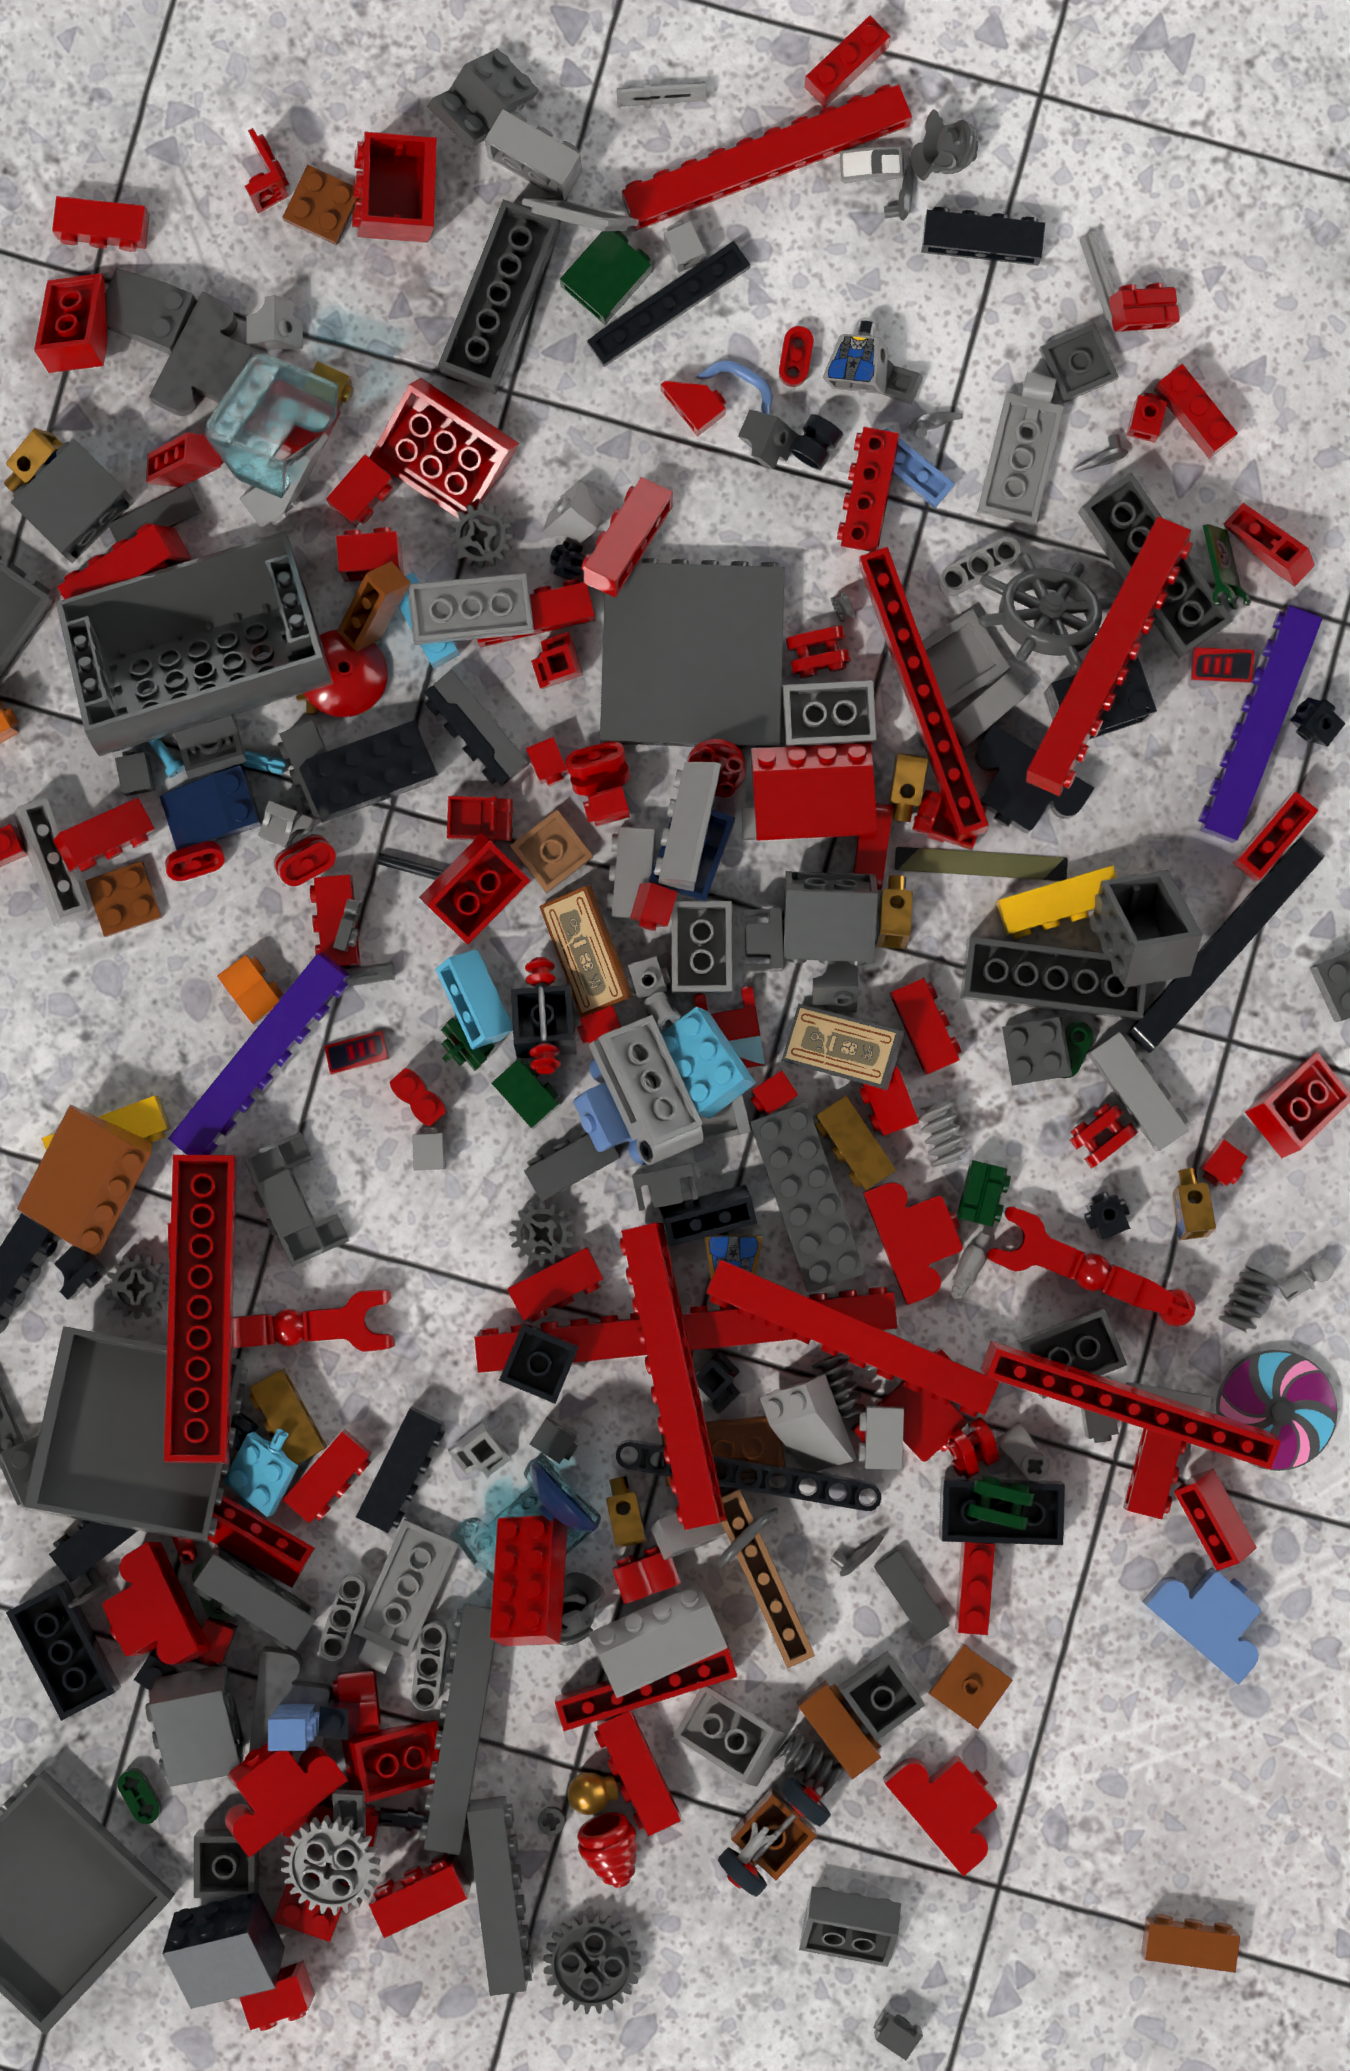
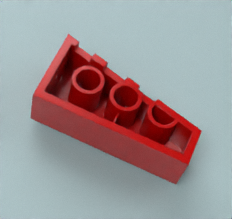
(147, 552)

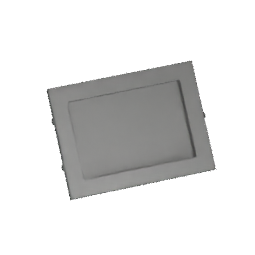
(579, 214)
(963, 658)

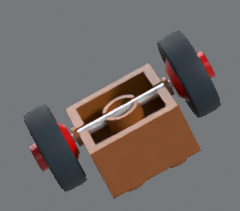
(785, 1821)

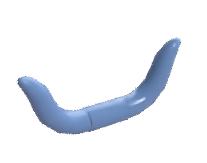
(745, 374)

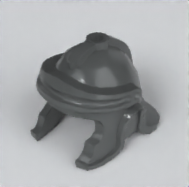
(944, 147)
(579, 1607)

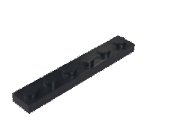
(668, 304)

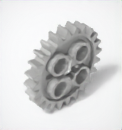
(328, 1890)

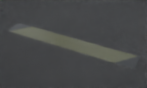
(981, 863)

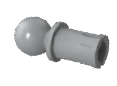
(1320, 1270)

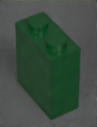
(606, 274)

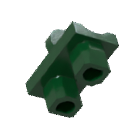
(459, 1047)

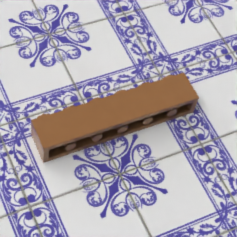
(766, 1583)

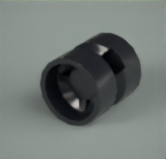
(815, 443)

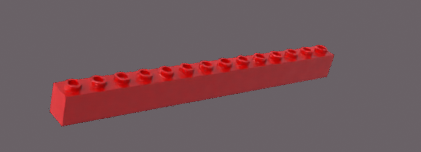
(704, 1329)

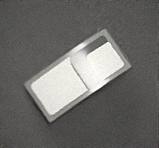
(872, 163)

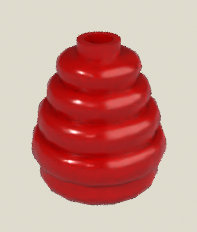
(609, 1847)

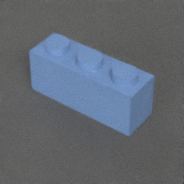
(292, 1727)

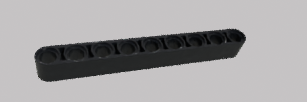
(1226, 944)
(761, 1483)

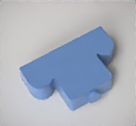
(602, 1118)
(1210, 1619)

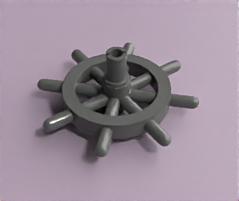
(1048, 611)

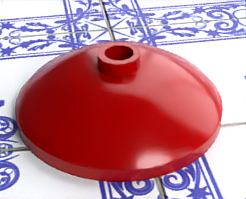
(356, 689)

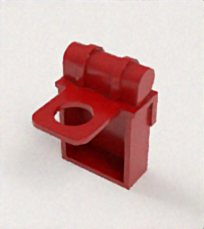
(477, 815)
(936, 823)

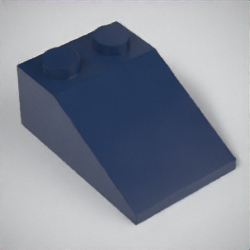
(211, 808)
(716, 840)

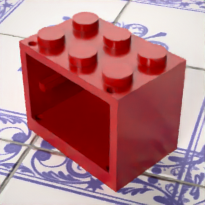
(395, 187)

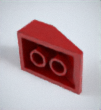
(73, 324)
(1299, 1106)
(391, 1759)

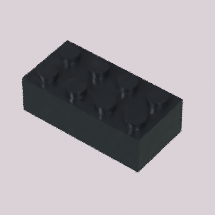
(368, 771)
(1044, 1522)
(63, 1650)

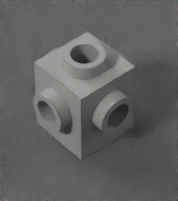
(644, 969)

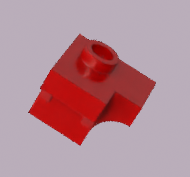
(557, 661)

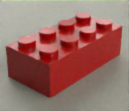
(528, 1581)

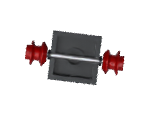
(543, 1018)

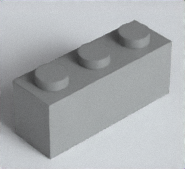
(632, 868)

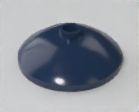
(557, 1502)

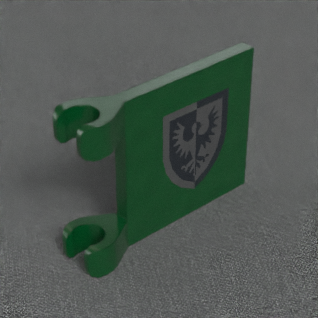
(1224, 567)

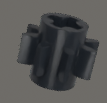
(567, 559)

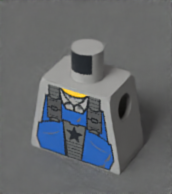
(859, 362)

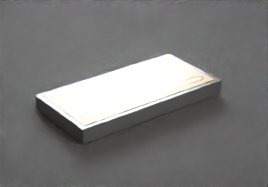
(843, 1046)

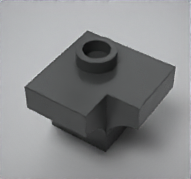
(767, 437)
(837, 988)

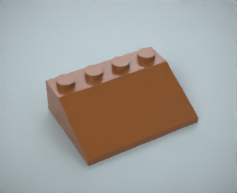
(85, 1179)

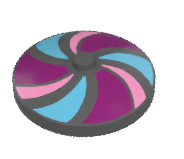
(1285, 1397)

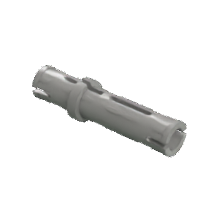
(662, 94)

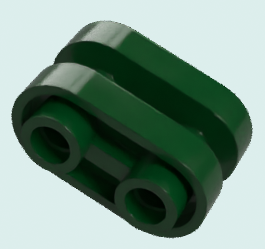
(1017, 1494)

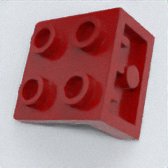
(267, 188)

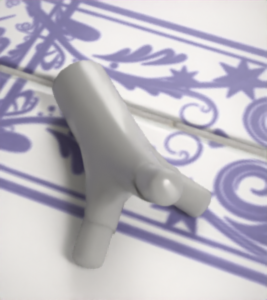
(756, 1841)

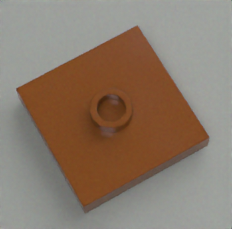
(970, 1686)

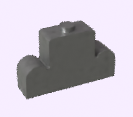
(202, 359)
(278, 1686)

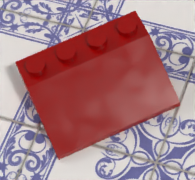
(442, 448)
(813, 791)

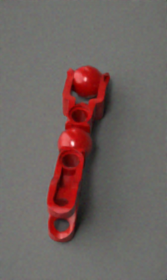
(1091, 1271)
(292, 1327)

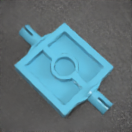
(261, 1472)

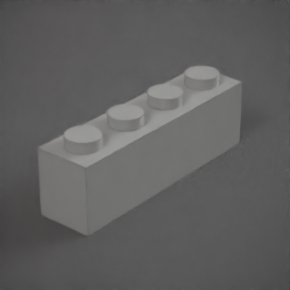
(57, 884)
(1138, 1091)

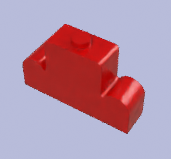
(913, 1237)
(925, 1419)
(154, 1609)
(278, 1792)
(946, 1807)

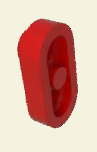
(796, 357)
(194, 861)

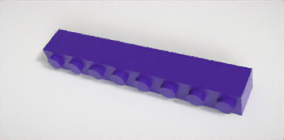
(1260, 724)
(259, 1056)

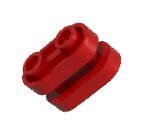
(808, 665)
(597, 768)
(304, 860)
(1106, 1117)
(962, 1449)

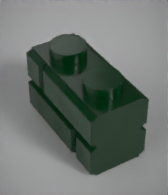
(982, 1193)

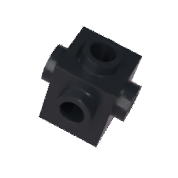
(1317, 721)
(1117, 1220)

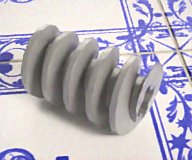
(942, 1133)

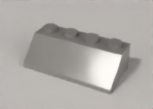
(688, 825)
(657, 1640)

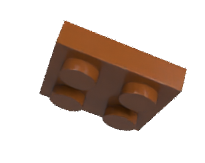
(321, 205)
(123, 899)

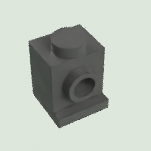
(897, 2034)

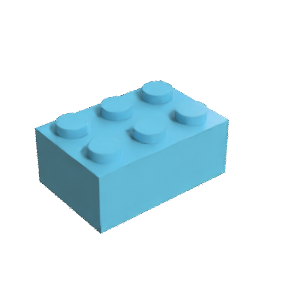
(706, 1062)

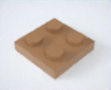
(551, 851)

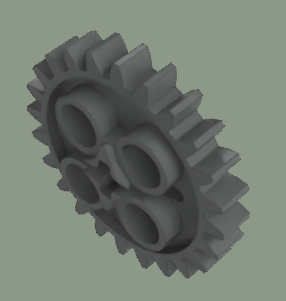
(570, 1979)

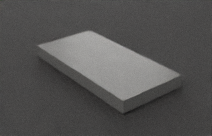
(470, 608)

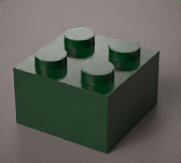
(526, 1093)

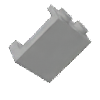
(727, 1122)

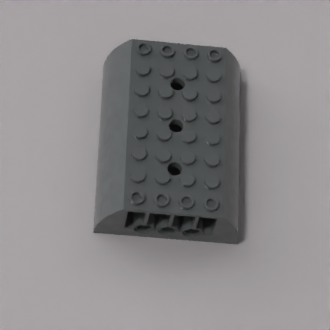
(188, 621)

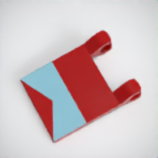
(740, 1027)

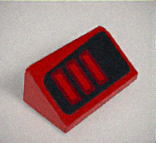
(1222, 664)
(356, 1052)

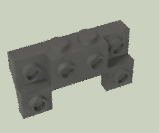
(285, 1203)

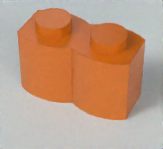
(250, 988)

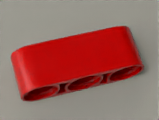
(873, 849)

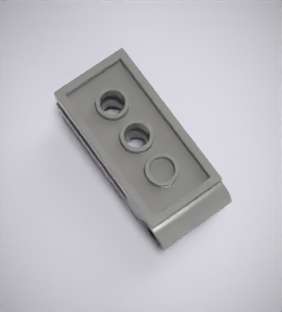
(648, 1090)

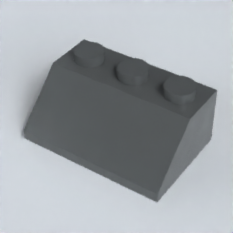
(850, 1926)

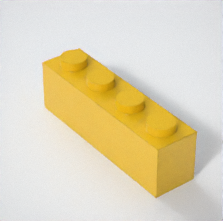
(1052, 903)
(141, 1118)

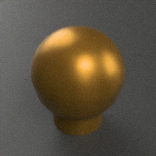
(590, 1792)

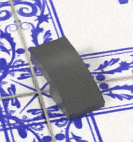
(902, 383)

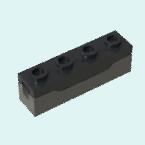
(476, 728)

